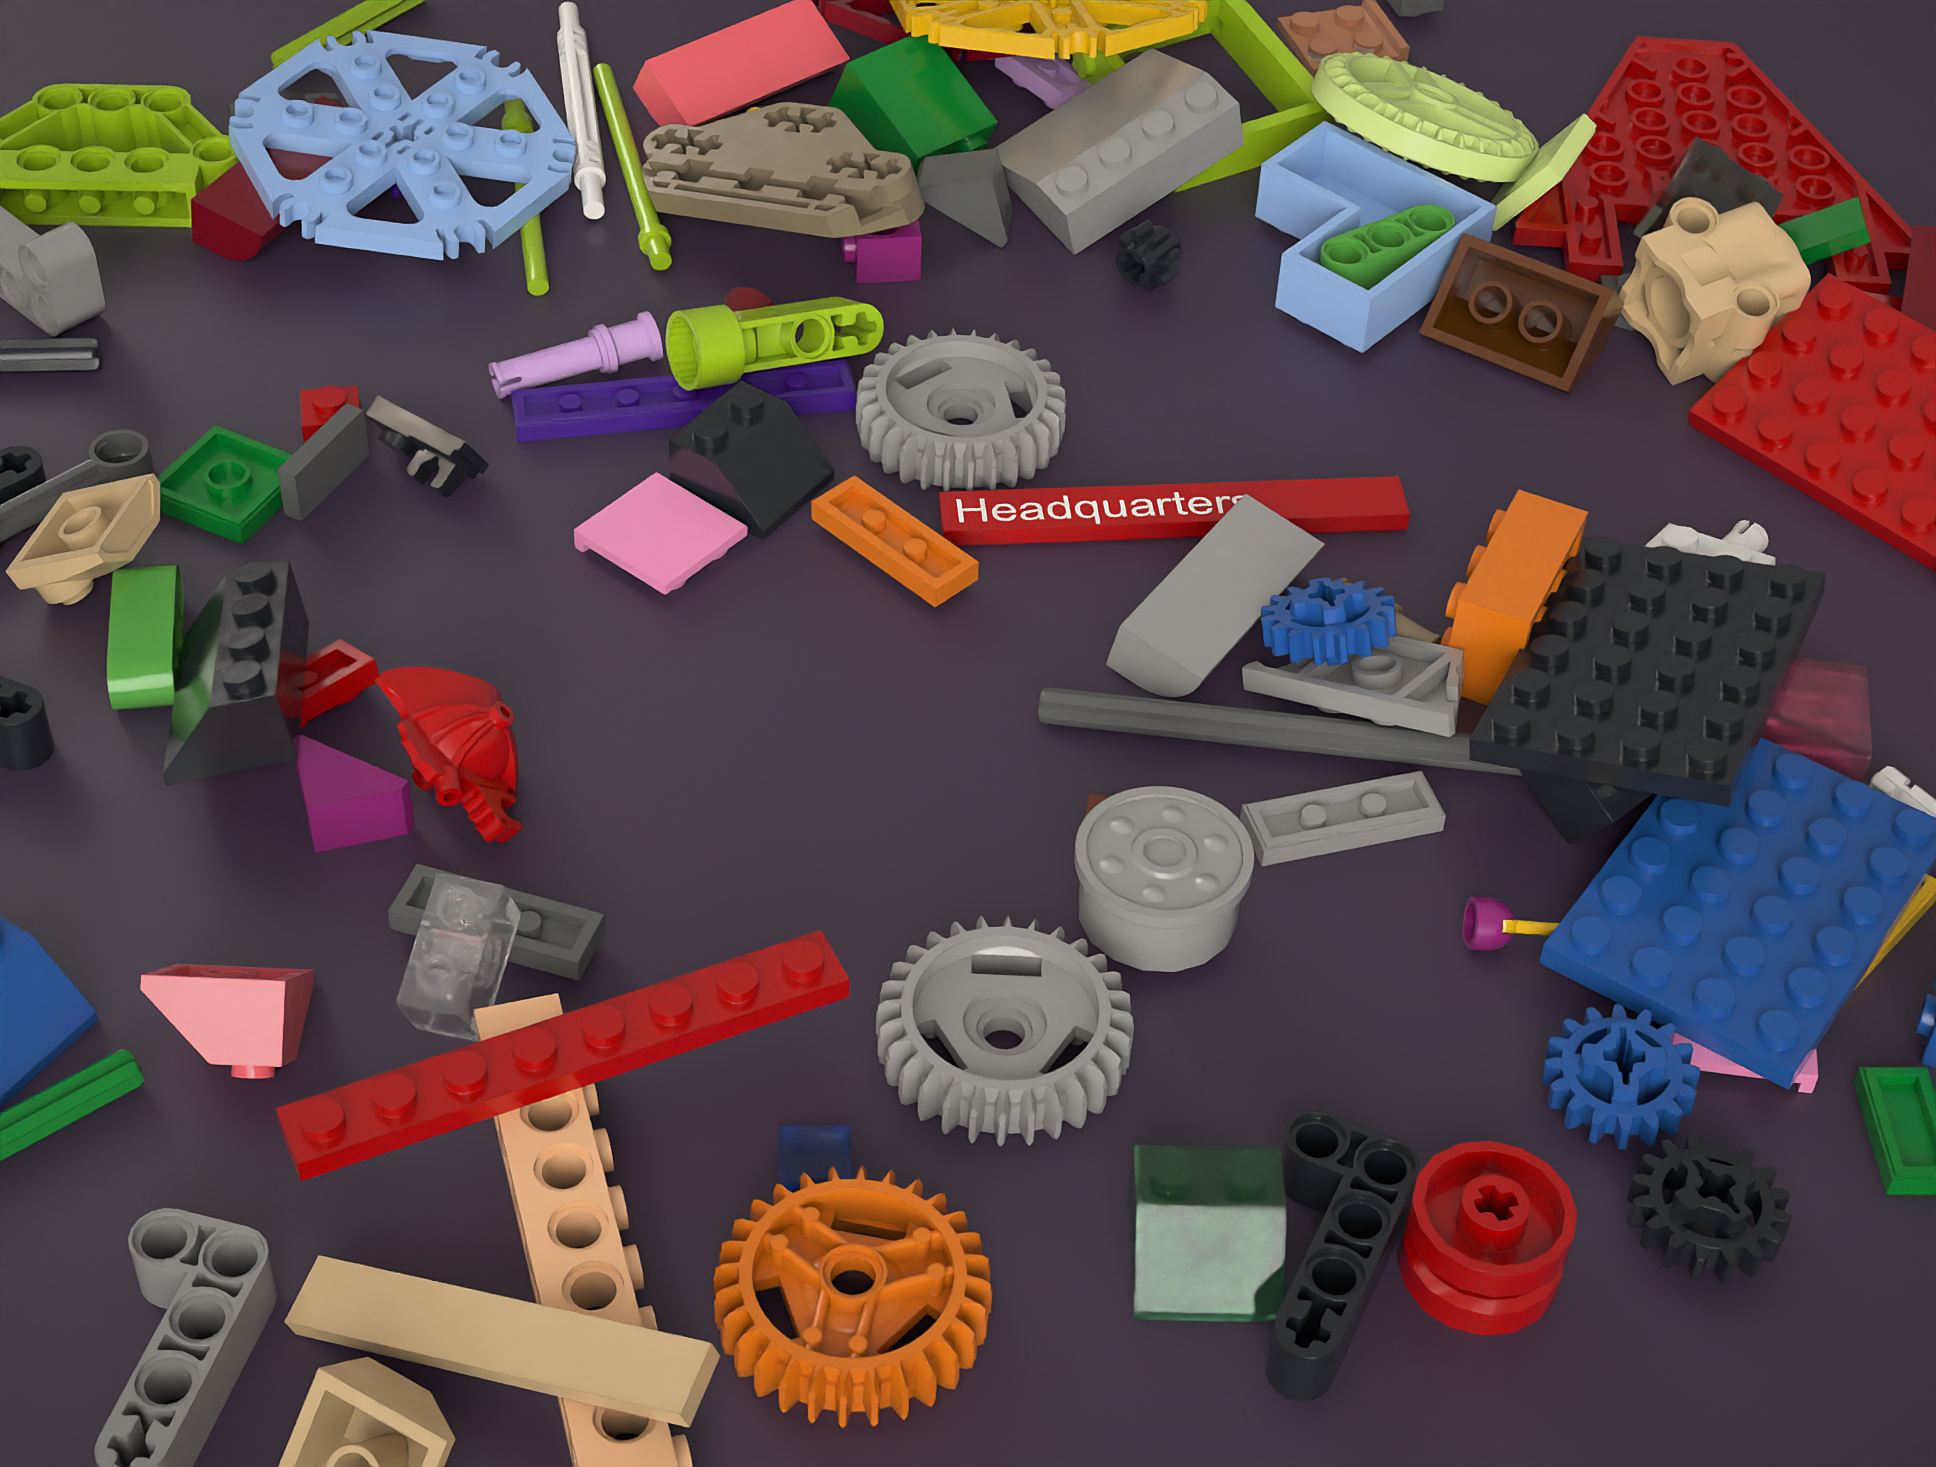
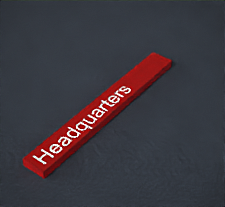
(1165, 510)

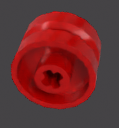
(1487, 1237)

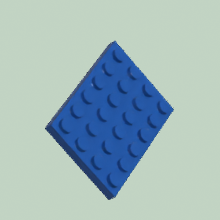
(1750, 913)

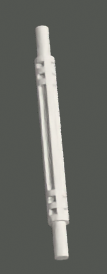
(581, 110)

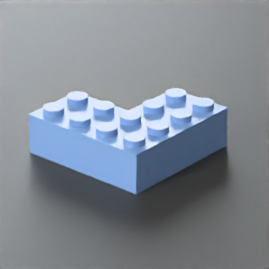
(1340, 183)

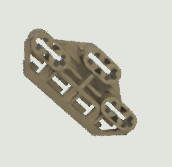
(782, 171)

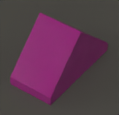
(349, 798)

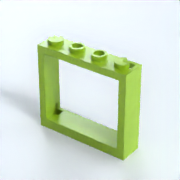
(1264, 61)

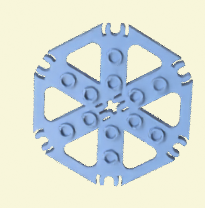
(425, 170)

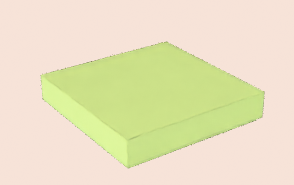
(1544, 171)

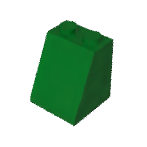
(913, 102)

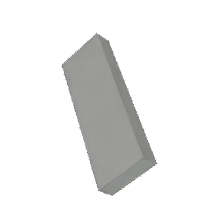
(1342, 818)

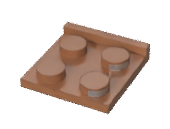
(1342, 31)

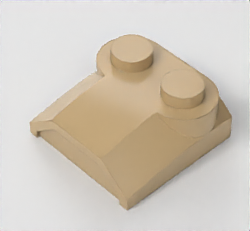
(87, 537)

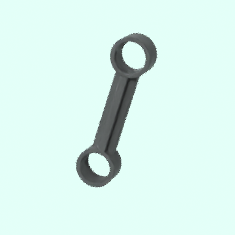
(100, 469)

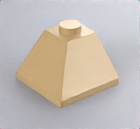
(367, 1418)

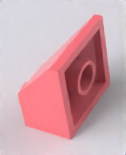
(235, 1012)

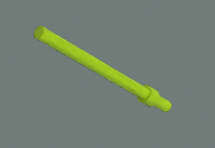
(531, 233)

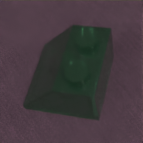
(1207, 1233)

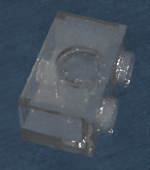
(458, 955)

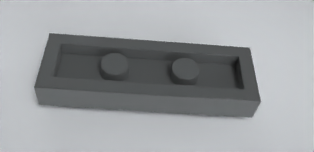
(549, 932)

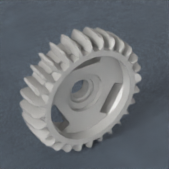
(922, 386)
(1015, 984)

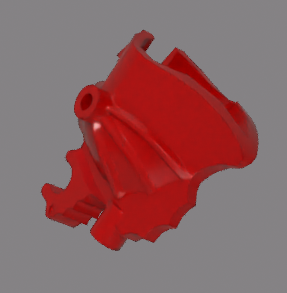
(458, 743)

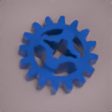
(1328, 621)
(1620, 1076)

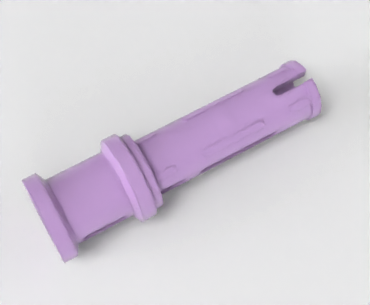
(601, 350)

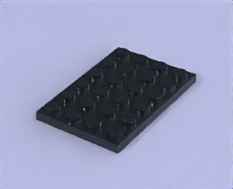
(1651, 670)

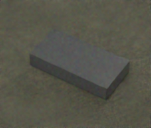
(323, 462)

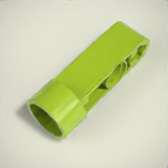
(718, 345)

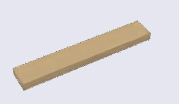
(505, 1340)

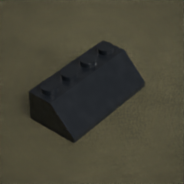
(240, 677)

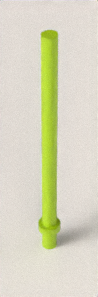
(653, 237)

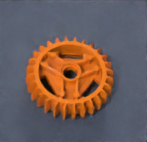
(844, 1338)

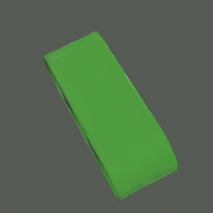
(1384, 245)
(145, 636)

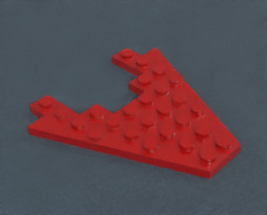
(1649, 117)

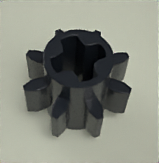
(1148, 255)

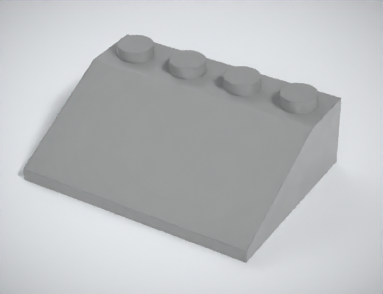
(1121, 146)

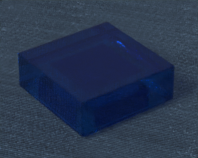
(813, 1151)

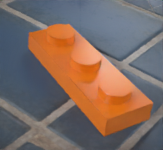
(895, 541)

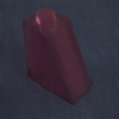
(1825, 716)

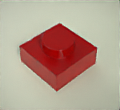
(322, 404)

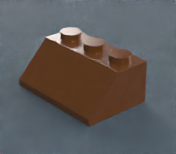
(1521, 314)

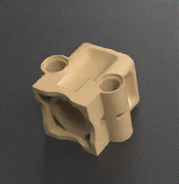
(1712, 287)

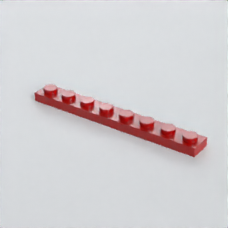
(559, 1054)

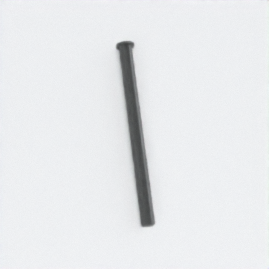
(1258, 729)

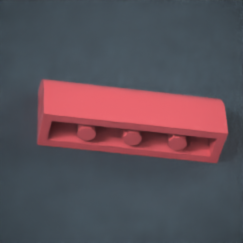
(739, 65)

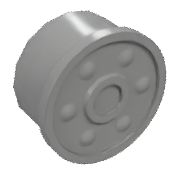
(1161, 877)

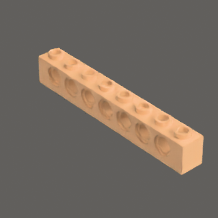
(543, 1153)

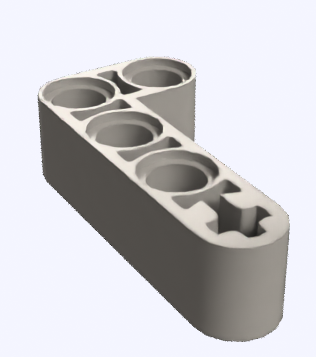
(49, 275)
(191, 1271)

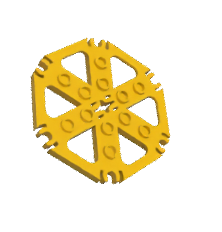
(1059, 24)

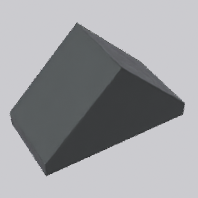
(969, 190)

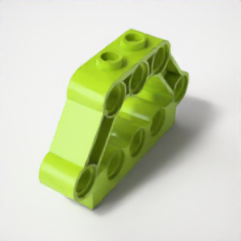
(108, 156)

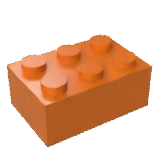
(1510, 587)

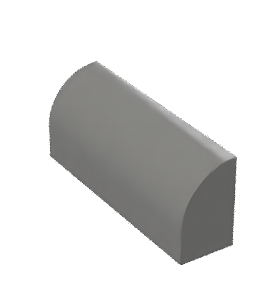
(1211, 599)

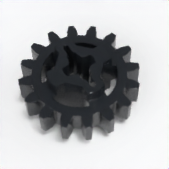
(1708, 1208)

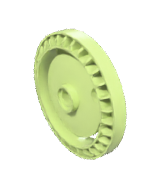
(1424, 117)

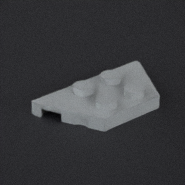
(1398, 685)

